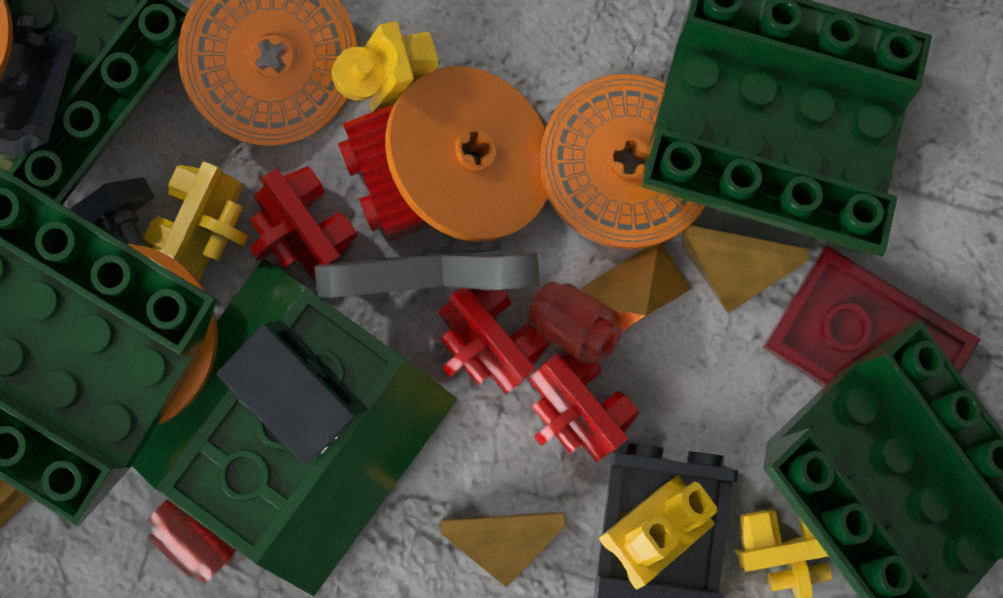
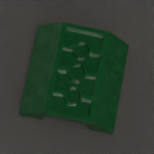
(113, 68)
(787, 116)
(86, 350)
(897, 472)
(248, 485)

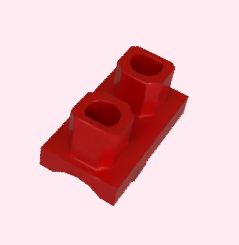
(290, 229)
(482, 344)
(574, 412)

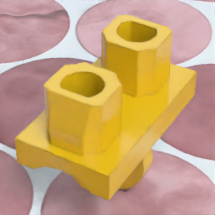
(384, 65)
(204, 219)
(660, 529)
(765, 549)

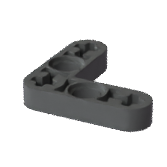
(453, 269)

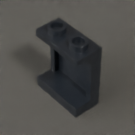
(633, 480)

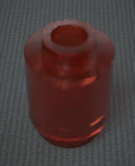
(575, 322)
(188, 543)

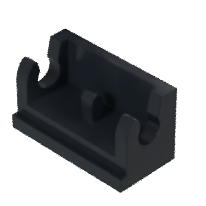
(32, 85)
(291, 391)

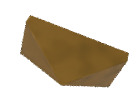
(738, 264)
(639, 285)
(503, 542)

